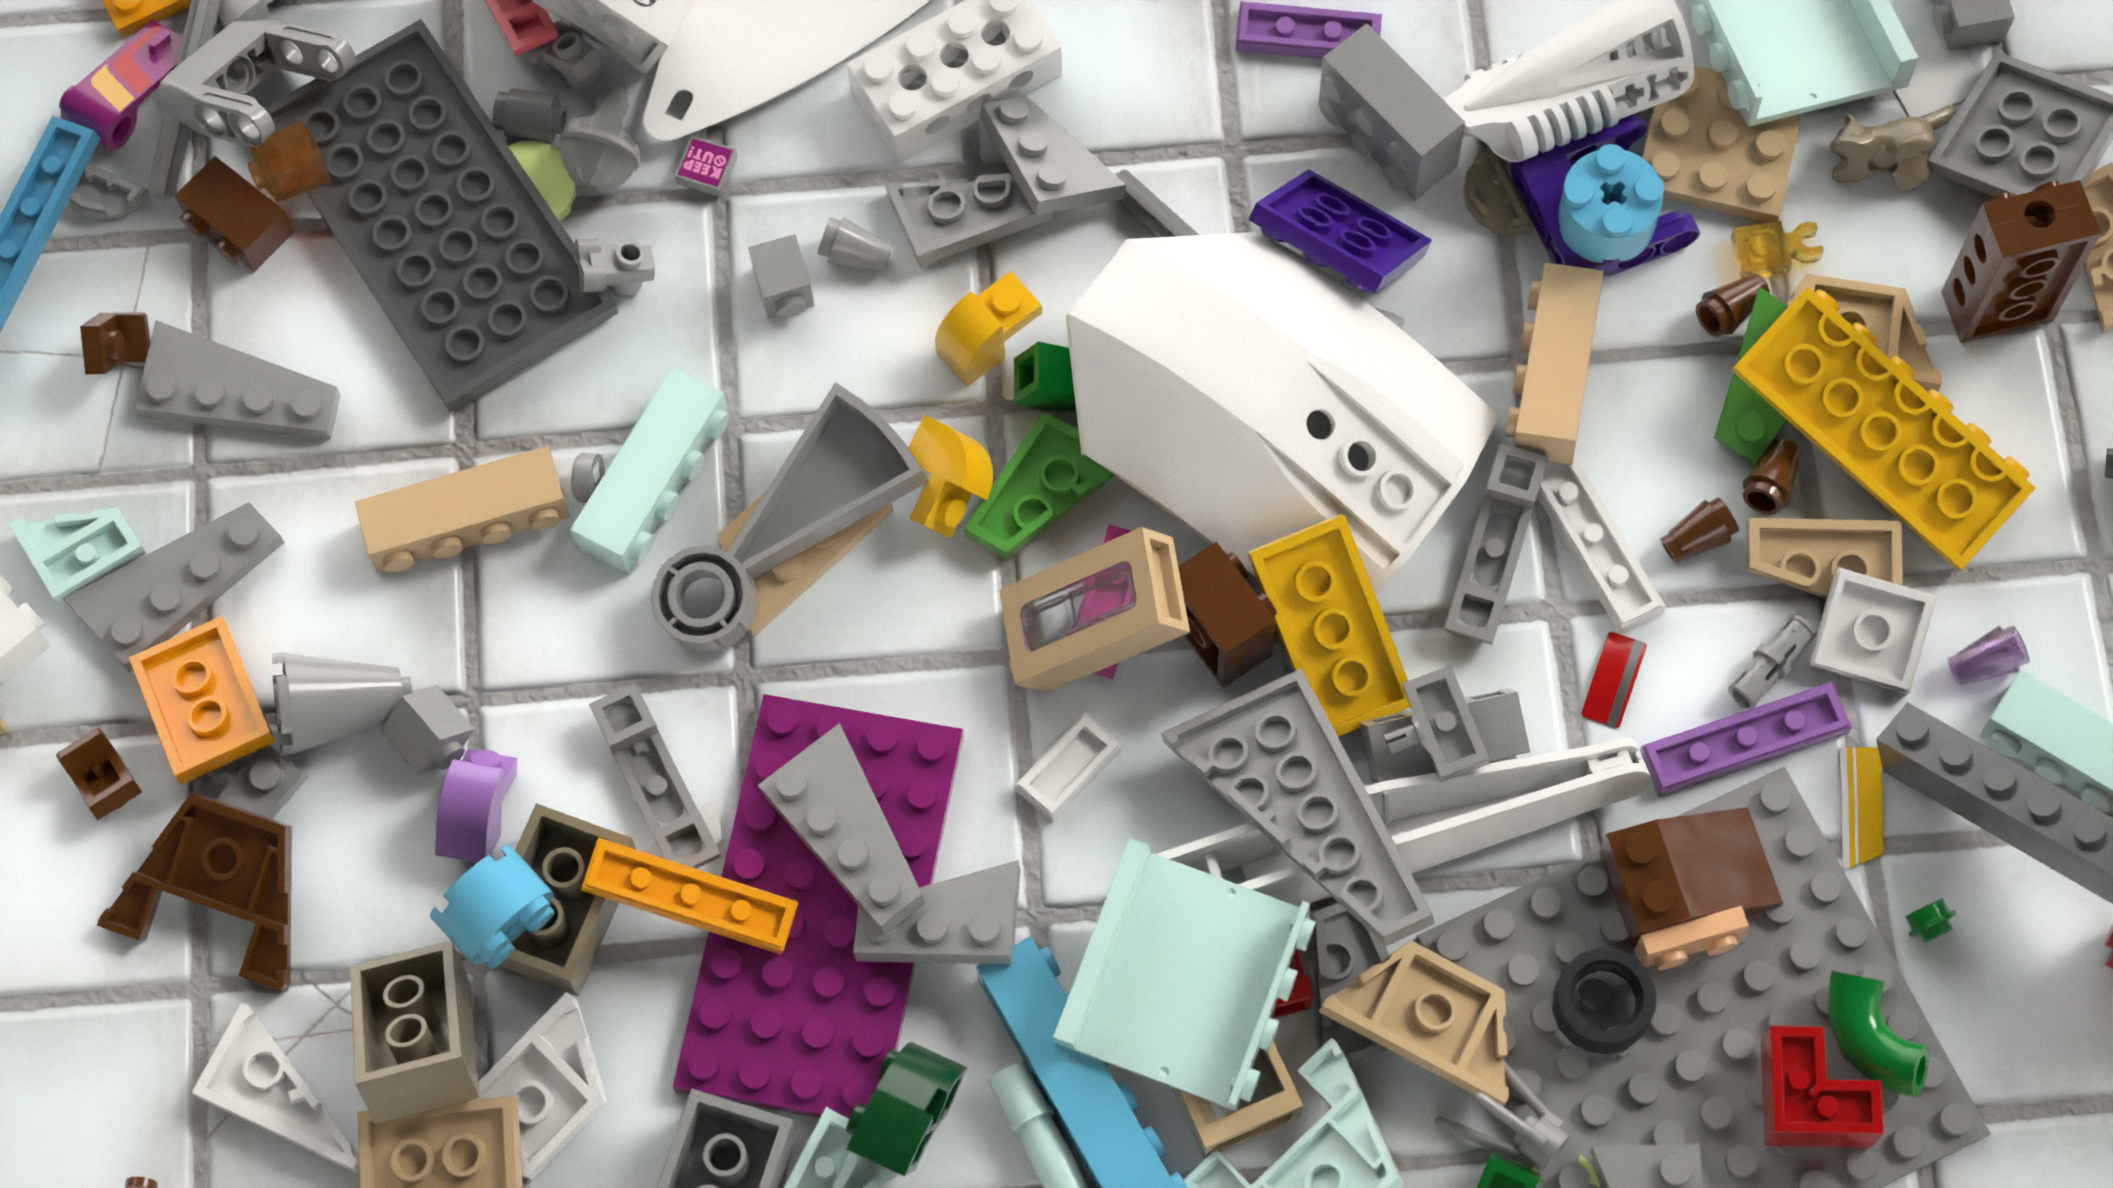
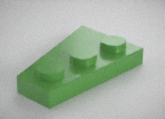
(1746, 419)
(1036, 488)

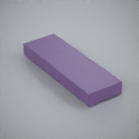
(1297, 29)

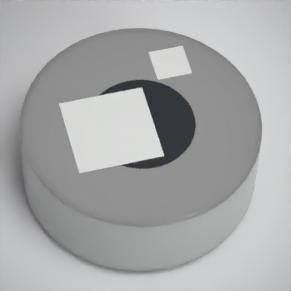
(586, 475)

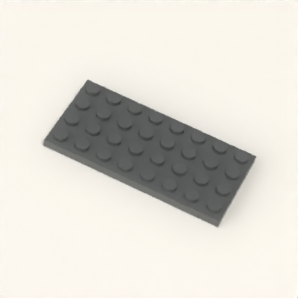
(441, 217)

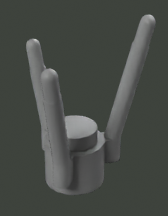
(1538, 1139)

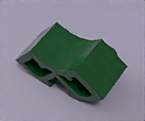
(905, 1108)

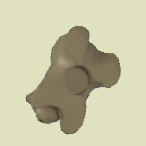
(1892, 147)

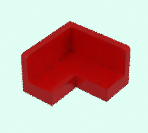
(1806, 1106)

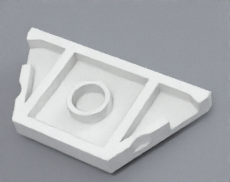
(554, 1083)

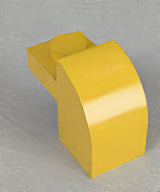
(977, 327)
(957, 471)

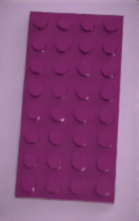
(813, 1020)

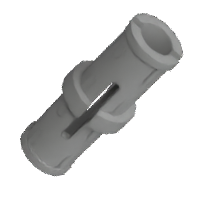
(1772, 661)

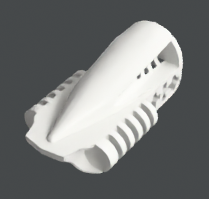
(1577, 79)

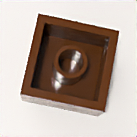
(1226, 618)

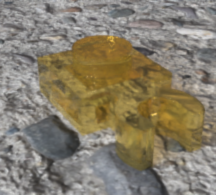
(1769, 250)

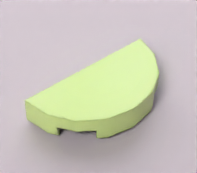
(548, 174)

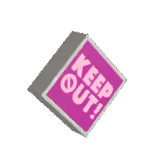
(706, 166)

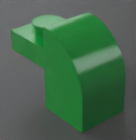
(1044, 378)

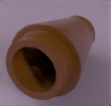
(1729, 305)
(1773, 478)
(1701, 530)

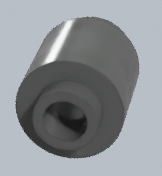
(529, 115)

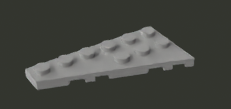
(1295, 783)

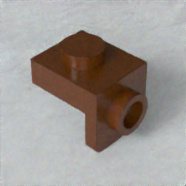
(98, 773)

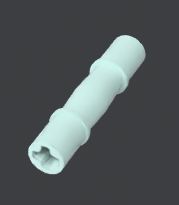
(1033, 1122)

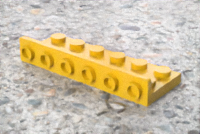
(1884, 427)

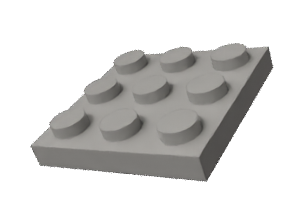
(2024, 130)

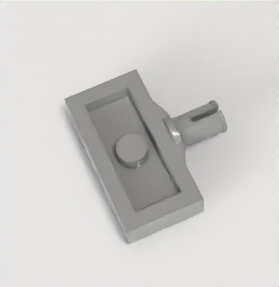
(1440, 725)
(261, 784)

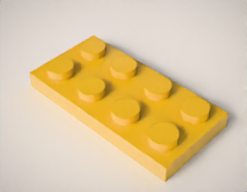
(1332, 622)

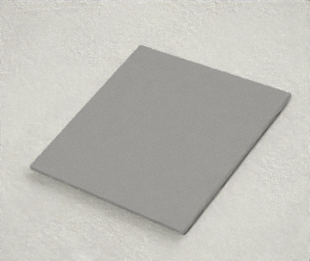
(1700, 1057)

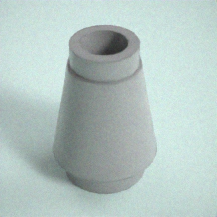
(853, 246)

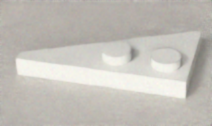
(261, 1085)

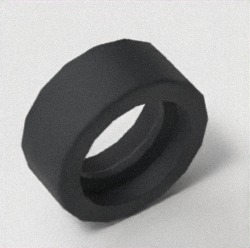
(1622, 965)

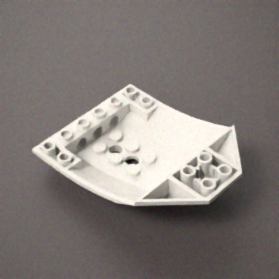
(1201, 386)

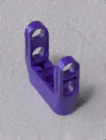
(1541, 184)

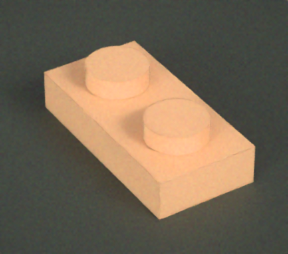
(1672, 944)

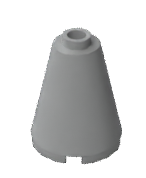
(332, 698)

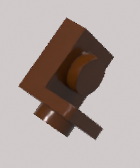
(114, 340)

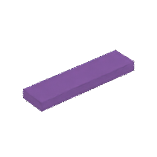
(1745, 739)

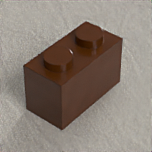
(233, 214)

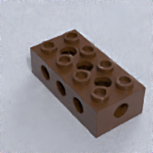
(2020, 260)

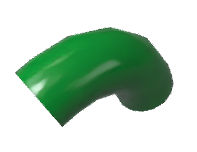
(1867, 1039)

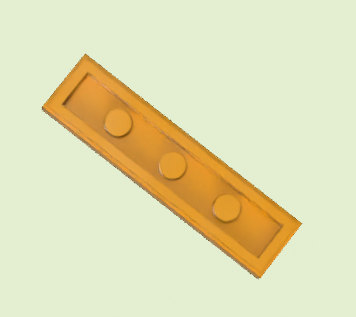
(689, 896)

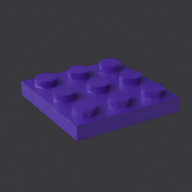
(1339, 231)

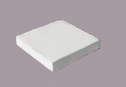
(1872, 631)

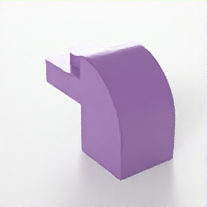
(472, 804)

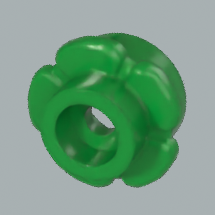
(1930, 920)

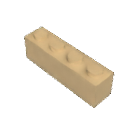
(1557, 361)
(462, 510)

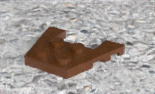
(225, 863)

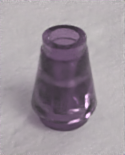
(1990, 656)

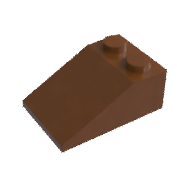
(1687, 869)

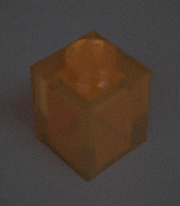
(288, 163)

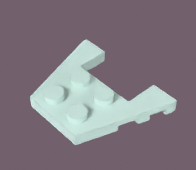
(1334, 1153)

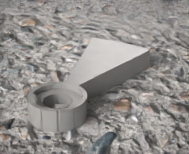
(833, 477)

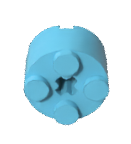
(1610, 205)
(494, 907)

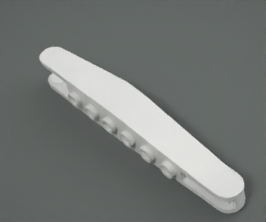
(1446, 818)

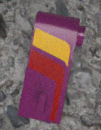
(111, 92)

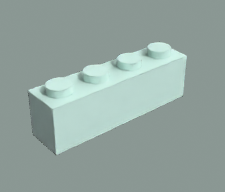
(651, 471)
(2056, 738)

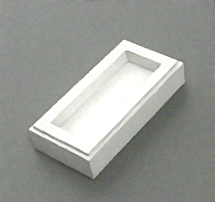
(1068, 768)

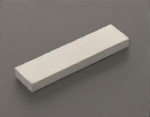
(1598, 546)

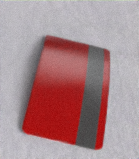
(1613, 679)

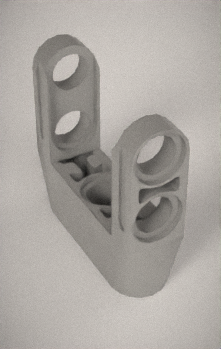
(213, 82)

